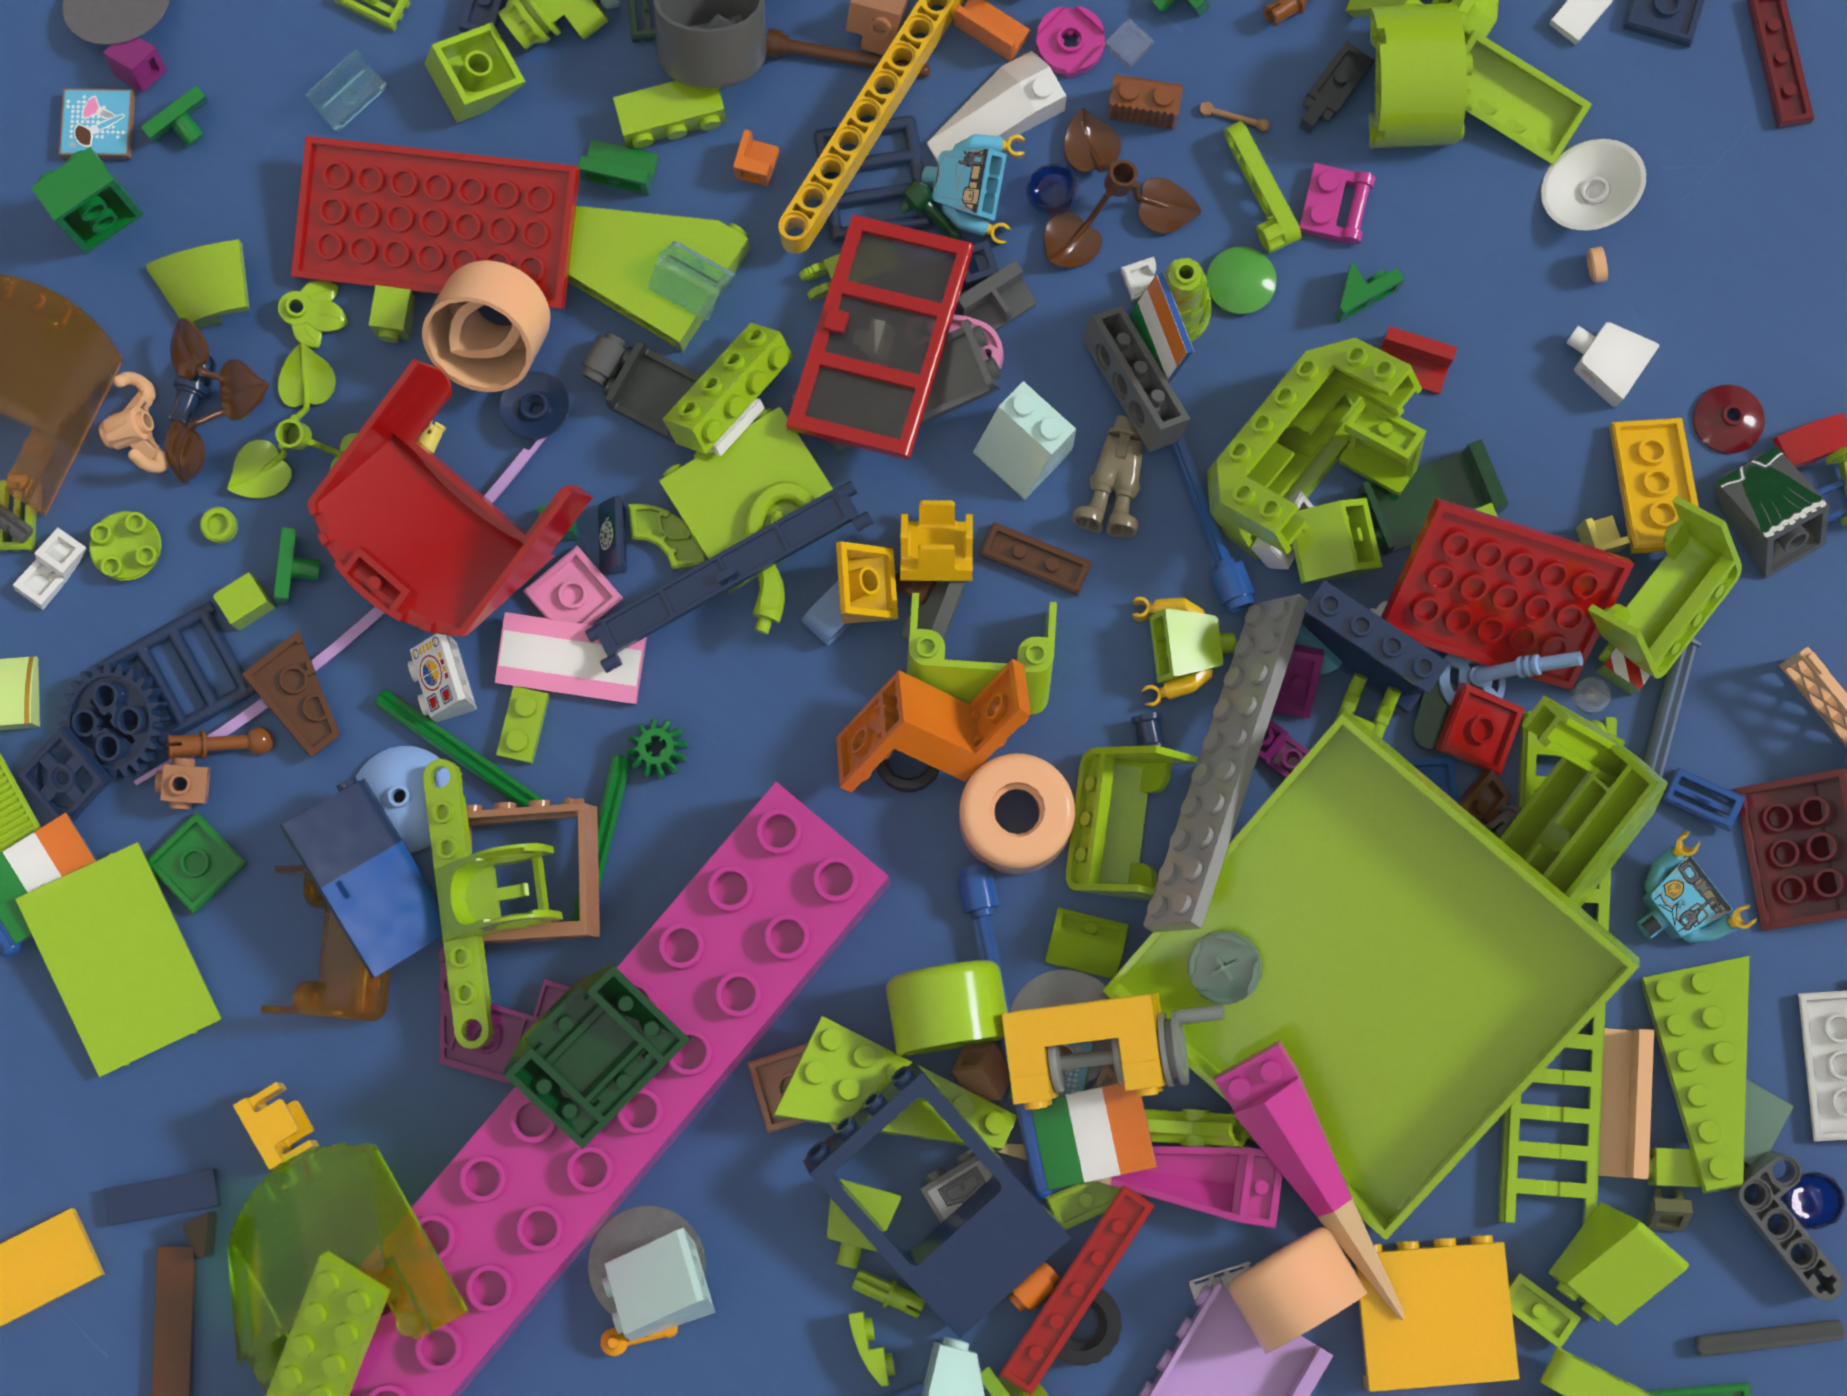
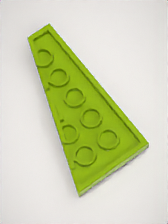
(845, 1068)

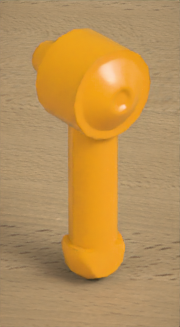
(616, 1344)

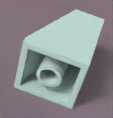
(1025, 440)
(657, 1286)
(953, 1370)

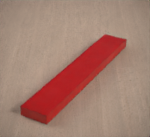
(1076, 1290)

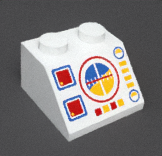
(442, 678)

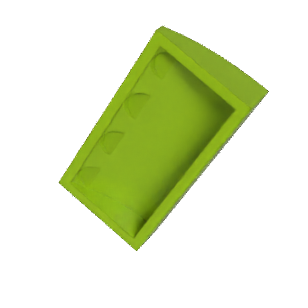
(1521, 99)

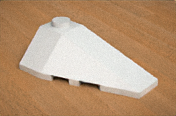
(1006, 105)

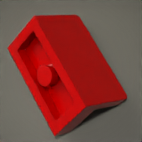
(1426, 356)

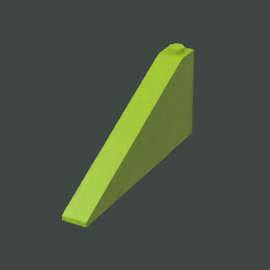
(618, 253)

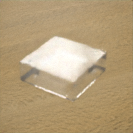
(1129, 43)

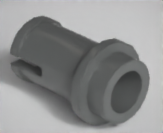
(1503, 820)

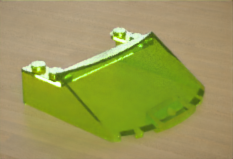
(339, 1203)

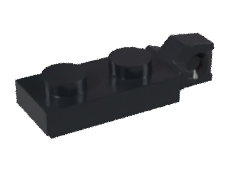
(1335, 86)

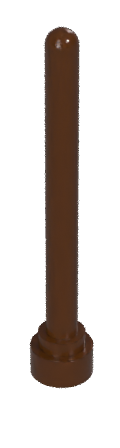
(780, 44)

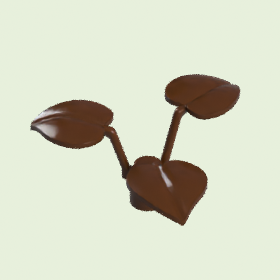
(1094, 144)
(239, 391)

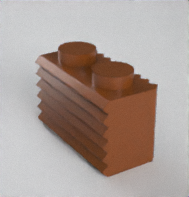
(1144, 101)

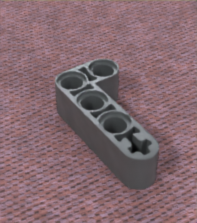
(1789, 1230)

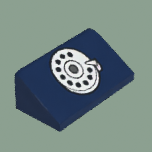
(612, 536)

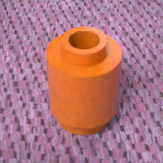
(1034, 1288)

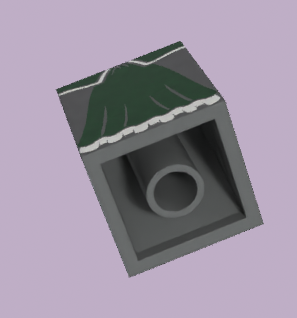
(1773, 511)

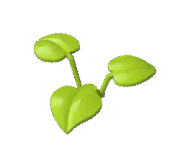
(258, 465)

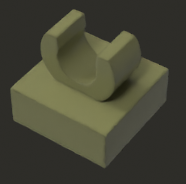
(1669, 1213)

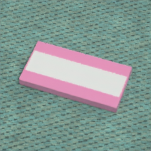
(563, 660)

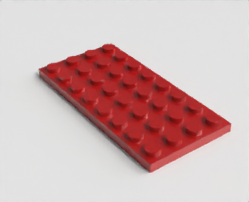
(423, 213)

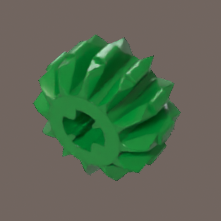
(667, 754)

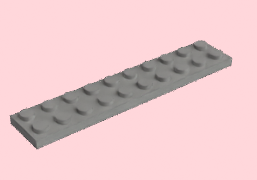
(1225, 765)

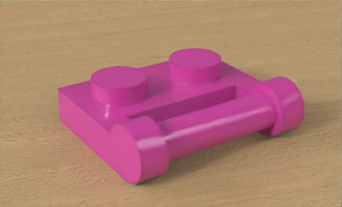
(1325, 199)

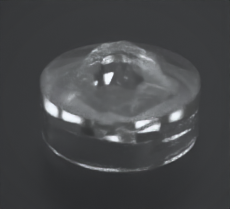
(1591, 695)

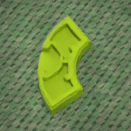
(666, 532)

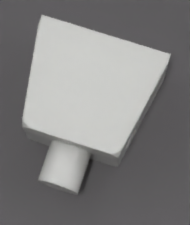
(1611, 359)

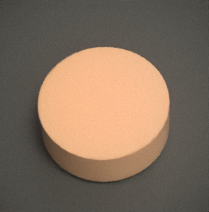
(1597, 264)

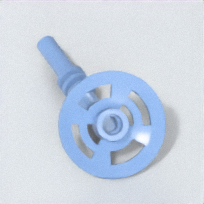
(1483, 675)

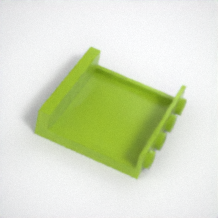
(718, 490)

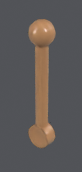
(1206, 110)

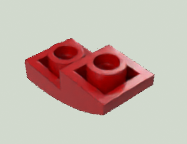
(1814, 440)

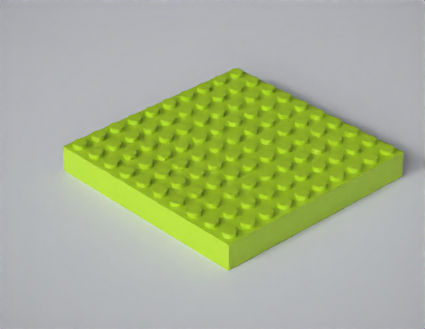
(1399, 967)

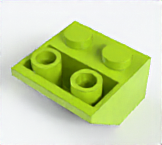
(1337, 543)

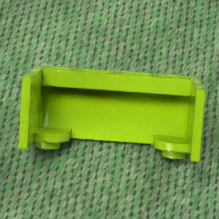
(1678, 595)
(968, 678)
(1111, 818)

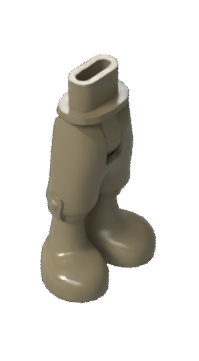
(1115, 471)

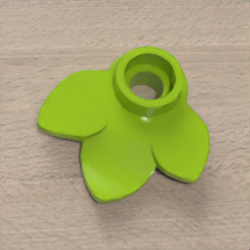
(318, 312)

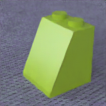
(1615, 1265)

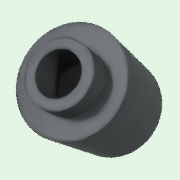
(603, 359)

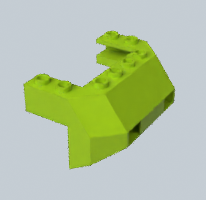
(1299, 439)
(1586, 804)

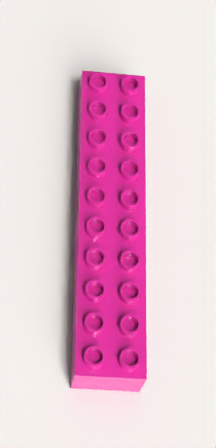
(532, 1199)

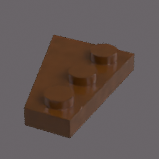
(293, 694)

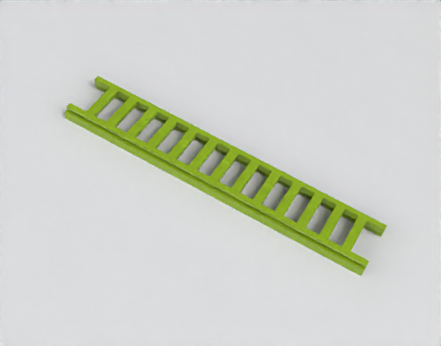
(1510, 1145)

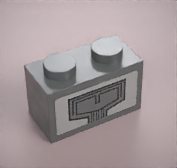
(951, 1189)

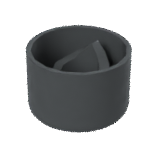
(710, 40)

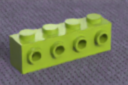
(728, 388)

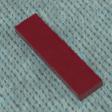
(1780, 63)

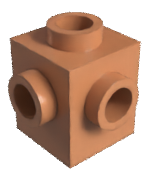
(197, 783)

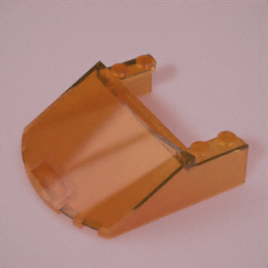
(52, 380)

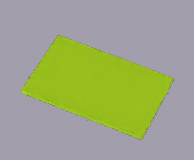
(118, 959)

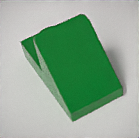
(1359, 295)

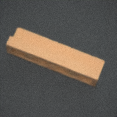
(1626, 1103)

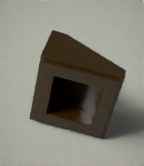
(202, 1234)

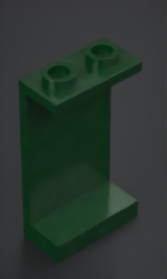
(1459, 478)

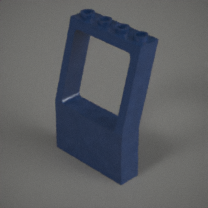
(981, 1246)

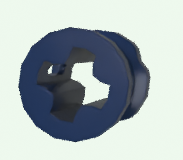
(1149, 729)

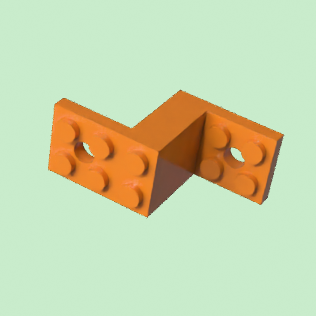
(933, 726)

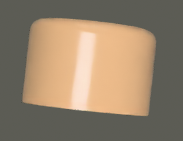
(471, 347)
(1009, 851)
(1296, 1289)

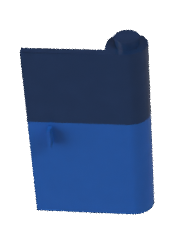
(366, 876)

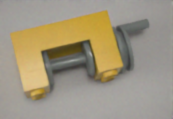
(1145, 1045)

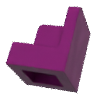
(135, 63)

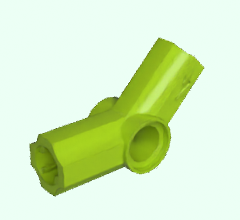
(1196, 1128)

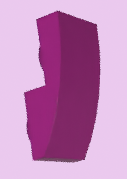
(1280, 750)

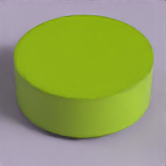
(219, 525)

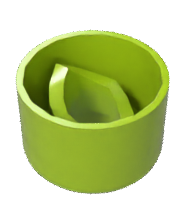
(946, 1007)

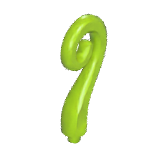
(771, 588)

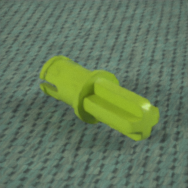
(888, 1293)

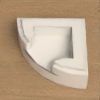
(1138, 277)

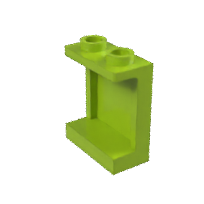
(1382, 446)

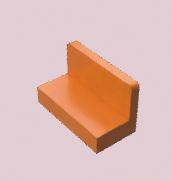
(991, 27)

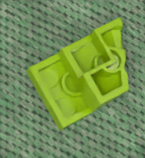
(203, 281)

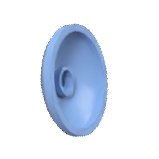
(403, 770)

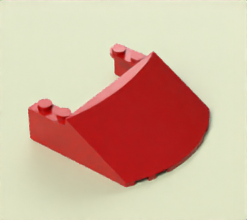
(416, 530)

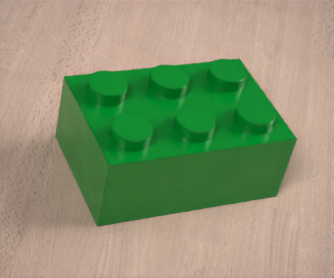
(86, 200)

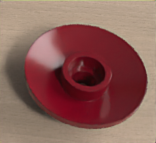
(1717, 430)

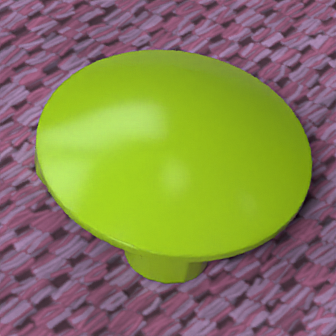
(125, 545)

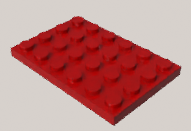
(1502, 590)

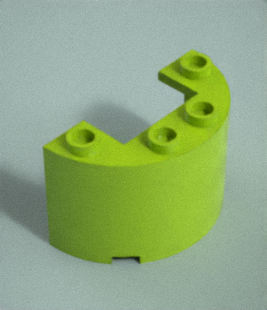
(1419, 75)

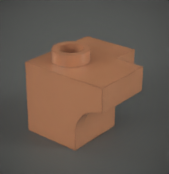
(876, 22)

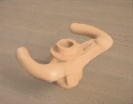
(135, 426)

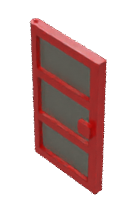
(880, 337)

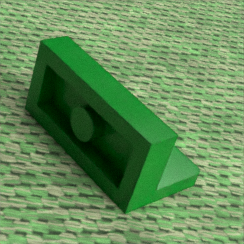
(619, 167)

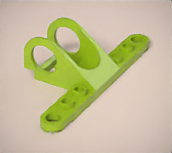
(471, 899)

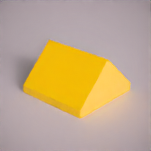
(866, 583)

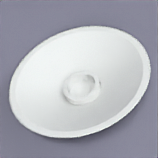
(1593, 184)

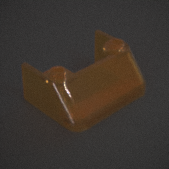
(343, 982)

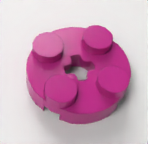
(1070, 21)

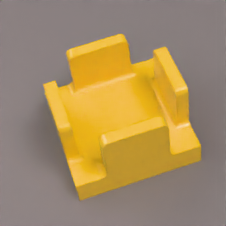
(936, 544)
(275, 1126)

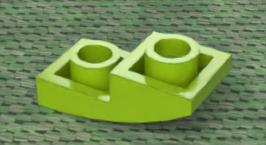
(875, 1359)

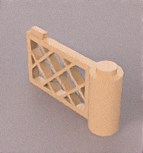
(1819, 689)

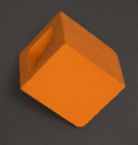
(755, 160)

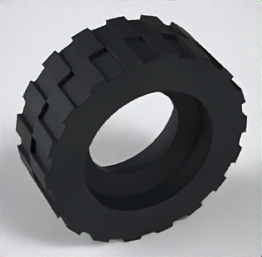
(1105, 1338)

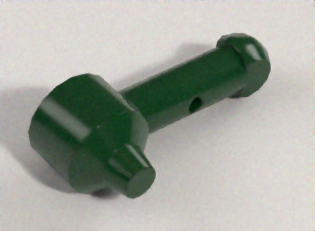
(919, 198)

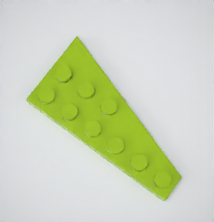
(1703, 1042)

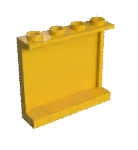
(1453, 1320)

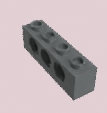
(1135, 378)

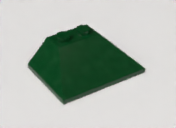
(593, 1053)

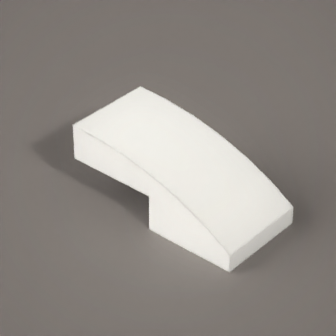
(52, 568)

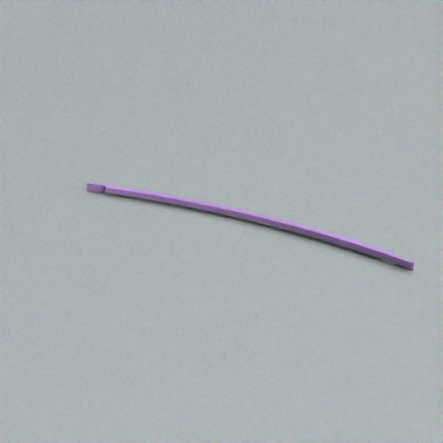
(357, 629)

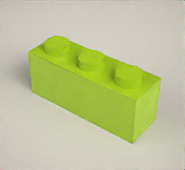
(667, 112)

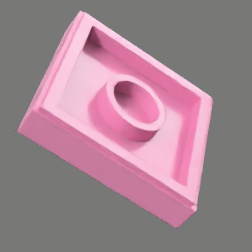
(574, 591)

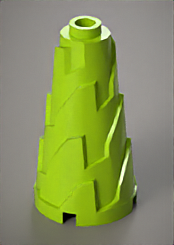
(1190, 295)

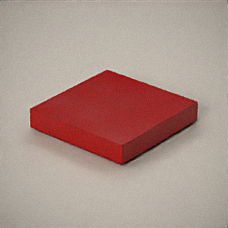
(1479, 728)

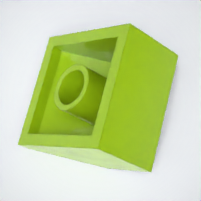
(473, 71)

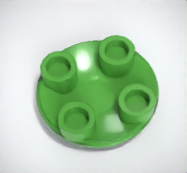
(1241, 280)

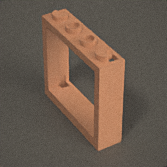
(588, 864)

